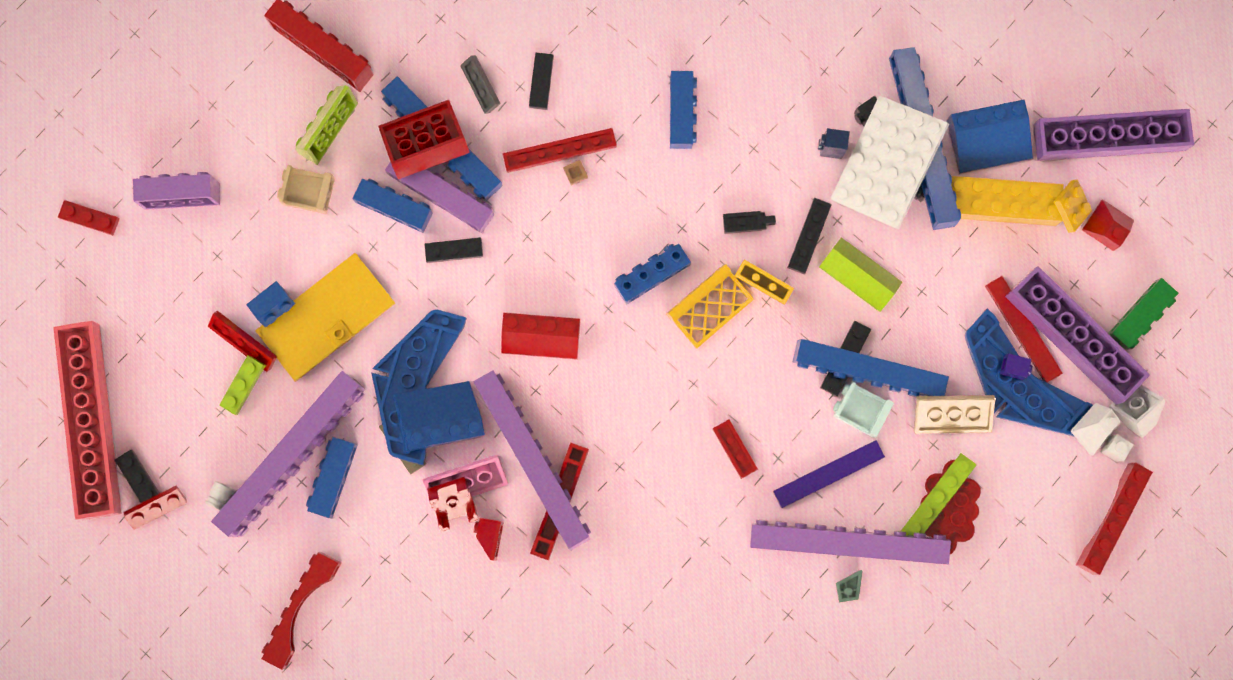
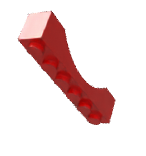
(569, 474)
(1104, 540)
(281, 646)

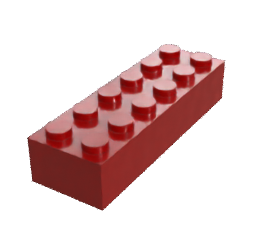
(318, 44)

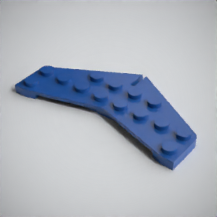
(411, 368)
(1026, 400)

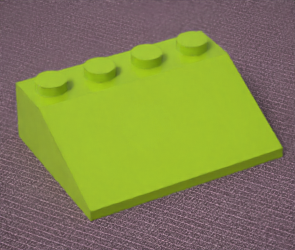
(327, 124)

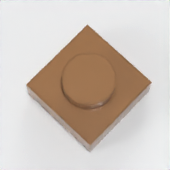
(575, 172)

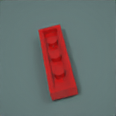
(241, 340)

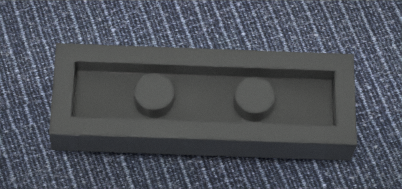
(480, 84)

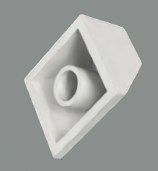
(1140, 410)
(1095, 427)

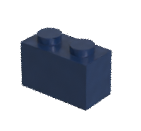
(833, 143)

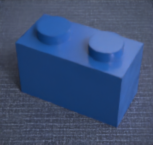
(270, 304)

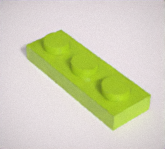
(242, 385)

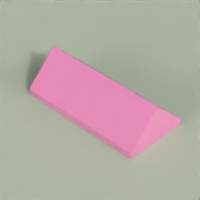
(479, 475)

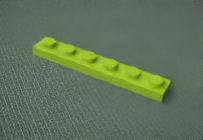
(940, 495)

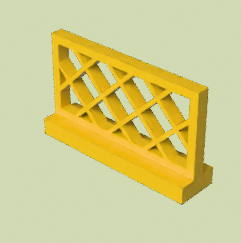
(698, 294)

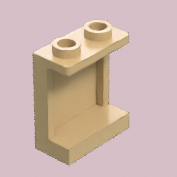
(306, 189)

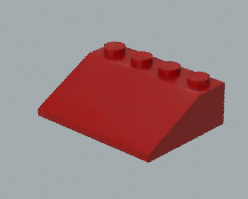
(423, 139)

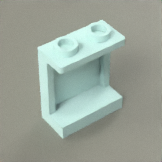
(862, 409)

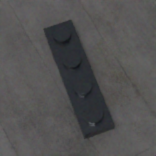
(809, 236)
(853, 342)

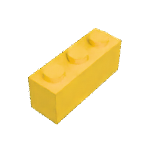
(764, 282)

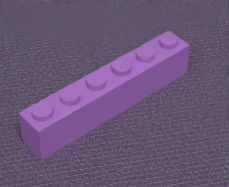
(447, 197)

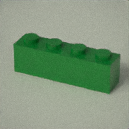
(1143, 314)

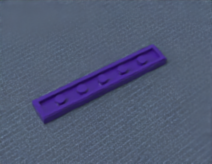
(828, 474)

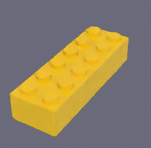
(1007, 200)

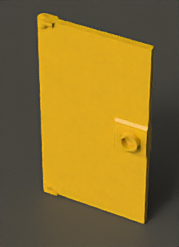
(326, 317)

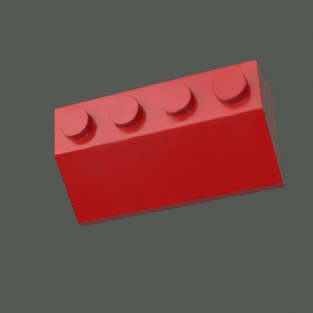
(540, 336)

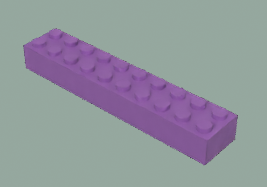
(288, 456)

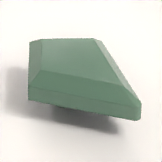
(849, 587)

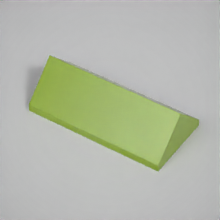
(860, 274)

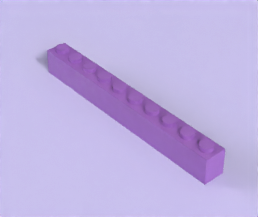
(532, 461)
(850, 543)

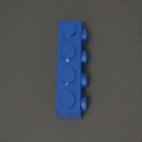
(652, 273)

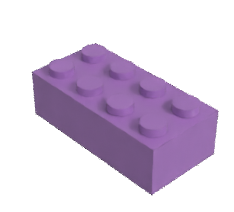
(176, 191)

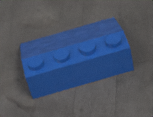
(991, 136)
(438, 416)

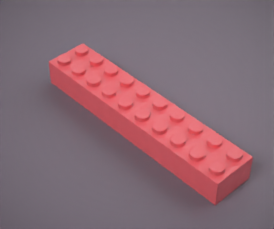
(87, 420)

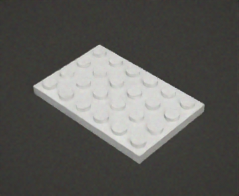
(889, 162)

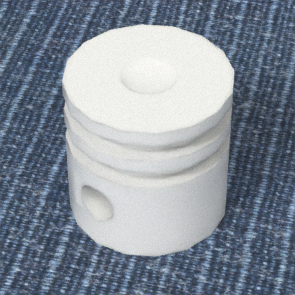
(219, 495)

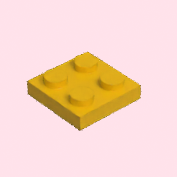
(1073, 205)

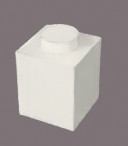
(1116, 448)

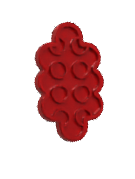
(958, 514)

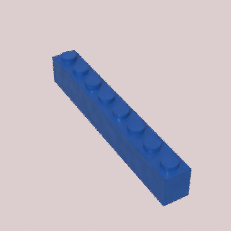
(469, 166)
(869, 369)

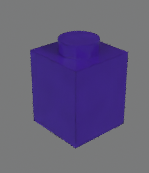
(1016, 366)

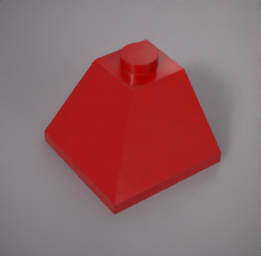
(1108, 225)
(489, 536)

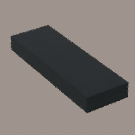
(541, 81)

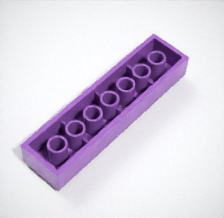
(1113, 134)
(1077, 336)

